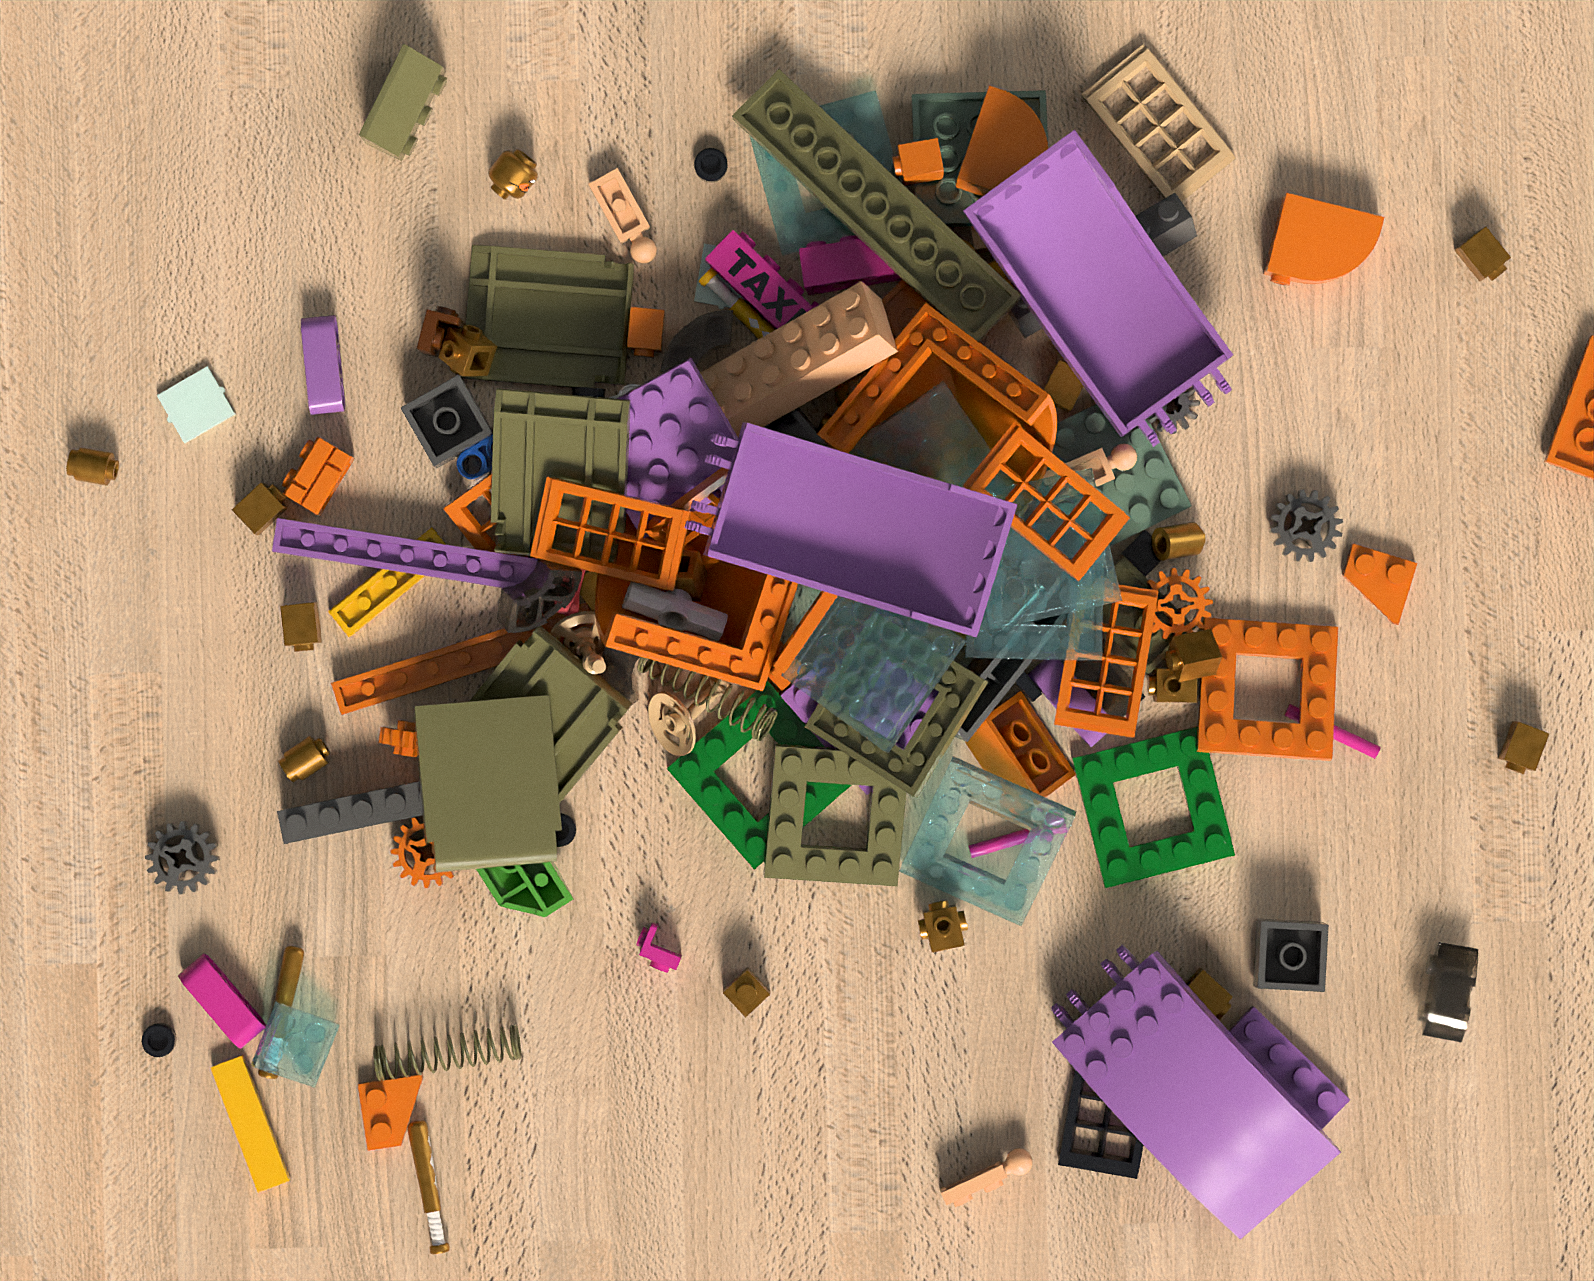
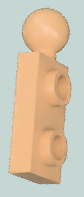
(624, 215)
(1122, 457)
(989, 1178)

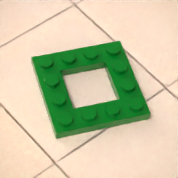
(699, 780)
(1126, 864)

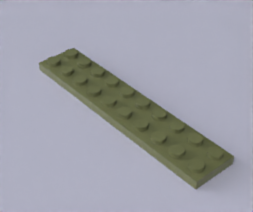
(876, 206)

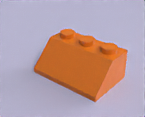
(1020, 748)

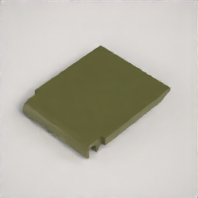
(551, 315)
(562, 439)
(581, 703)
(488, 782)

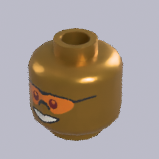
(513, 174)

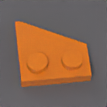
(1380, 579)
(387, 1109)

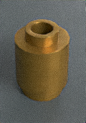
(92, 466)
(304, 759)

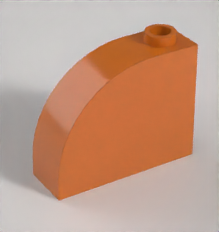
(1002, 142)
(1319, 241)

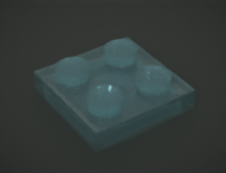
(295, 1044)

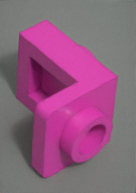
(660, 957)

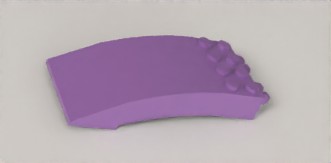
(1099, 287)
(856, 528)
(1192, 1093)

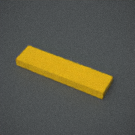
(376, 594)
(250, 1123)

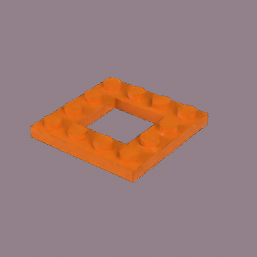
(1303, 740)

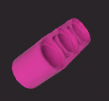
(222, 1000)

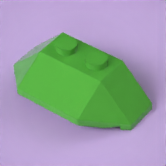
(528, 887)

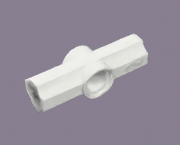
(675, 610)

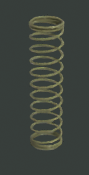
(758, 733)
(380, 1058)

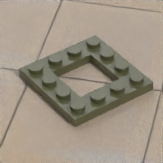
(914, 765)
(794, 861)

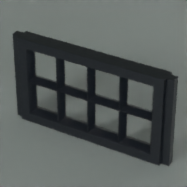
(1098, 1160)

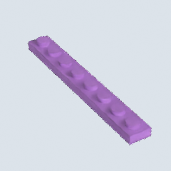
(400, 554)

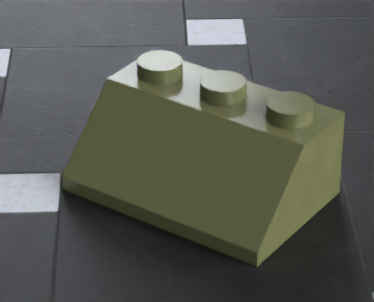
(403, 103)

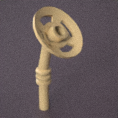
(583, 640)
(680, 720)

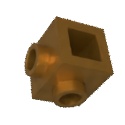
(467, 351)
(943, 939)

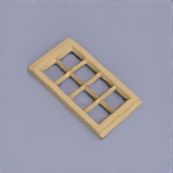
(1118, 77)

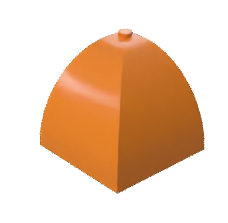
(984, 384)
(755, 621)

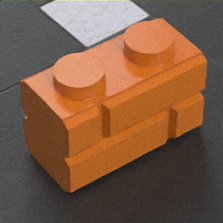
(317, 475)

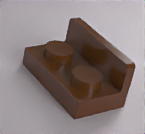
(432, 330)

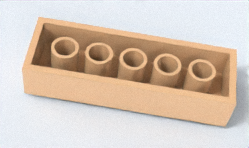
(802, 358)

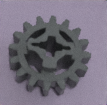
(1297, 512)
(175, 871)

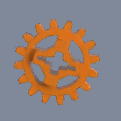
(1175, 588)
(402, 738)
(421, 865)

